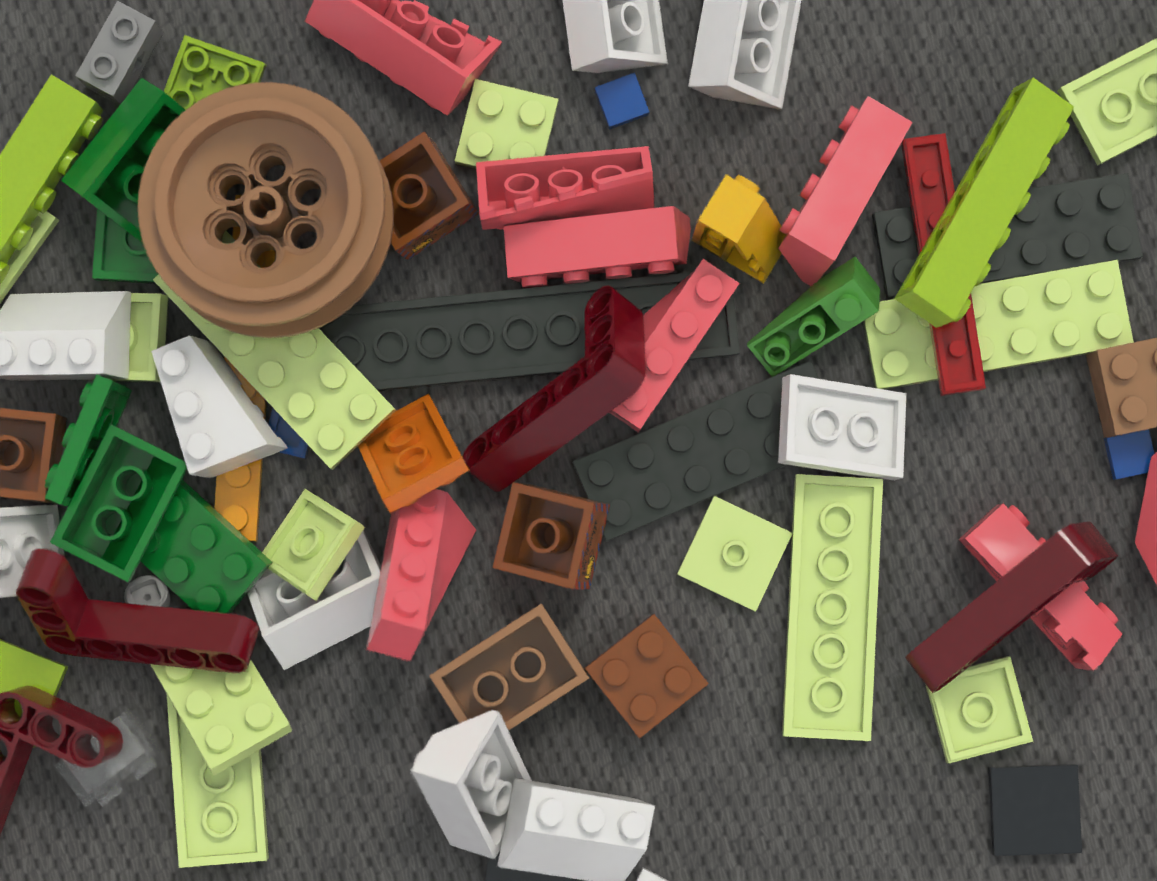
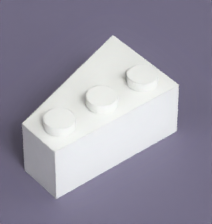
(210, 409)

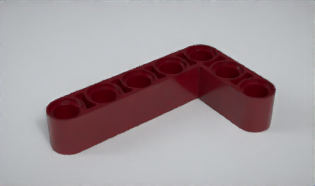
(572, 401)
(1064, 559)
(128, 631)
(37, 730)

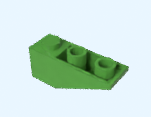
(817, 317)

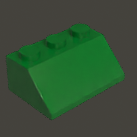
(114, 161)
(119, 503)

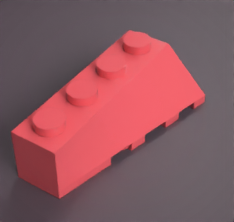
(408, 46)
(564, 186)
(842, 189)
(597, 245)
(673, 333)
(417, 566)
(1071, 619)

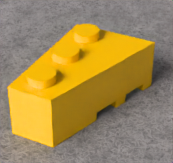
(741, 228)

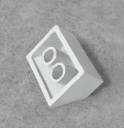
(614, 34)
(745, 50)
(65, 336)
(302, 627)
(470, 781)
(574, 832)

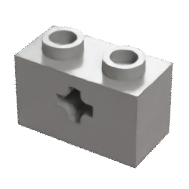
(119, 53)

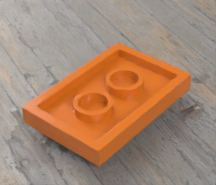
(411, 454)

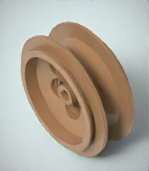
(236, 141)

